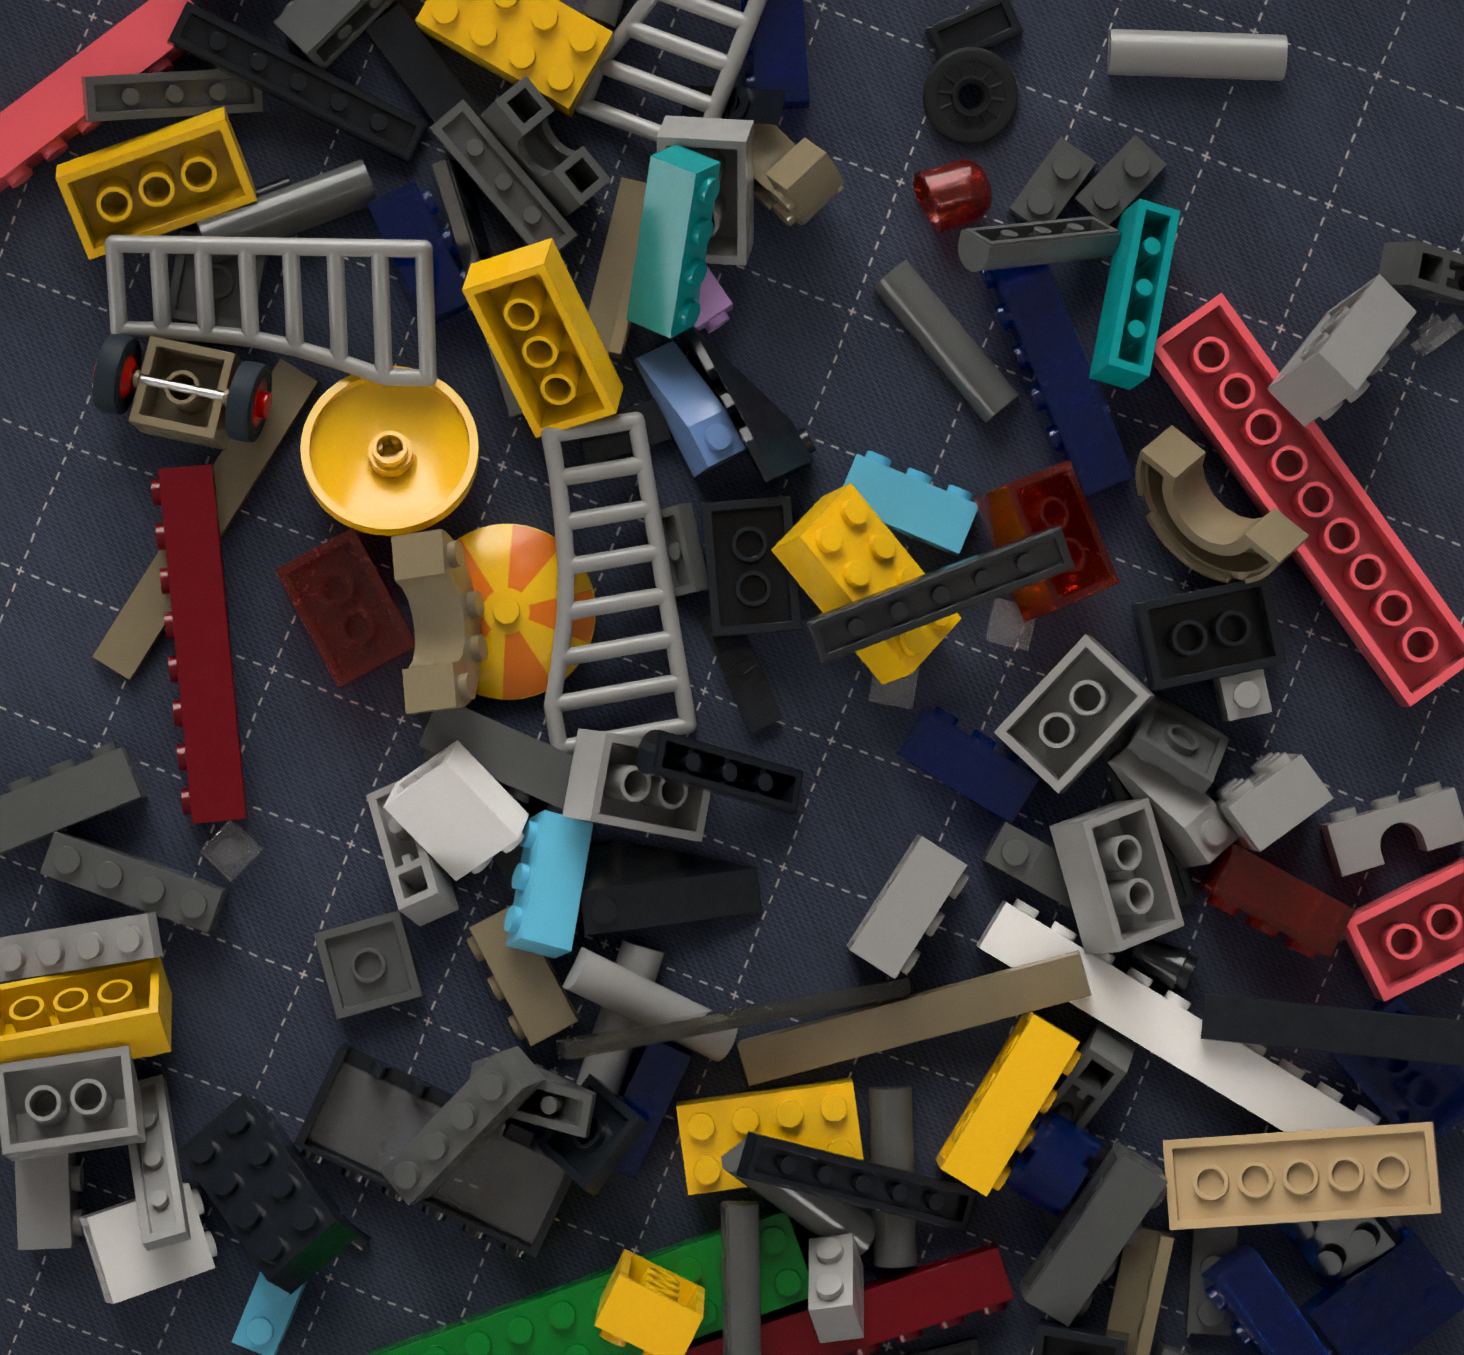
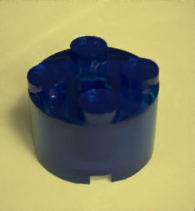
(1054, 1163)

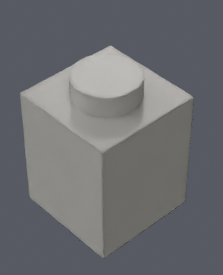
(1242, 695)

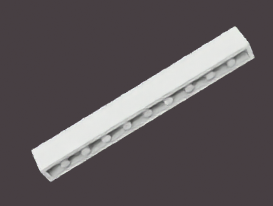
(1172, 1031)

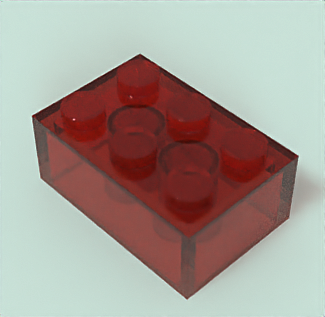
(1038, 503)
(347, 608)
(1276, 902)

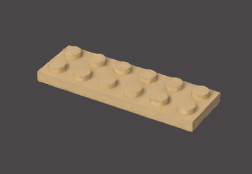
(1302, 1176)

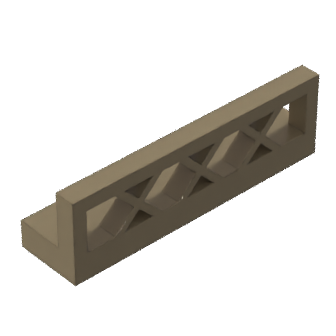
(615, 273)
(1140, 1288)

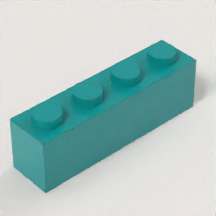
(673, 240)
(1135, 295)

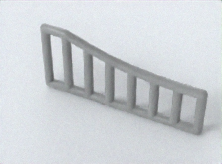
(632, 27)
(293, 344)
(568, 566)

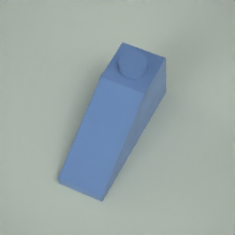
(690, 409)

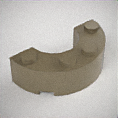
(792, 177)
(1196, 522)
(445, 621)

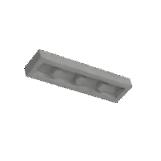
(79, 946)
(158, 1172)

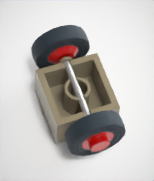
(183, 390)

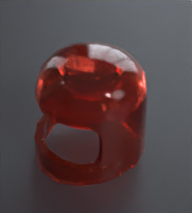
(958, 191)

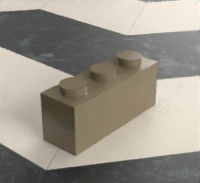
(525, 980)

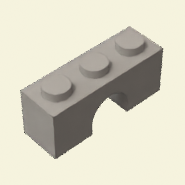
(1356, 837)

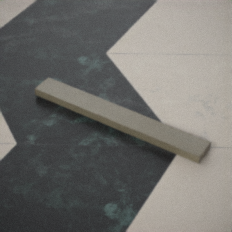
(235, 476)
(914, 1018)

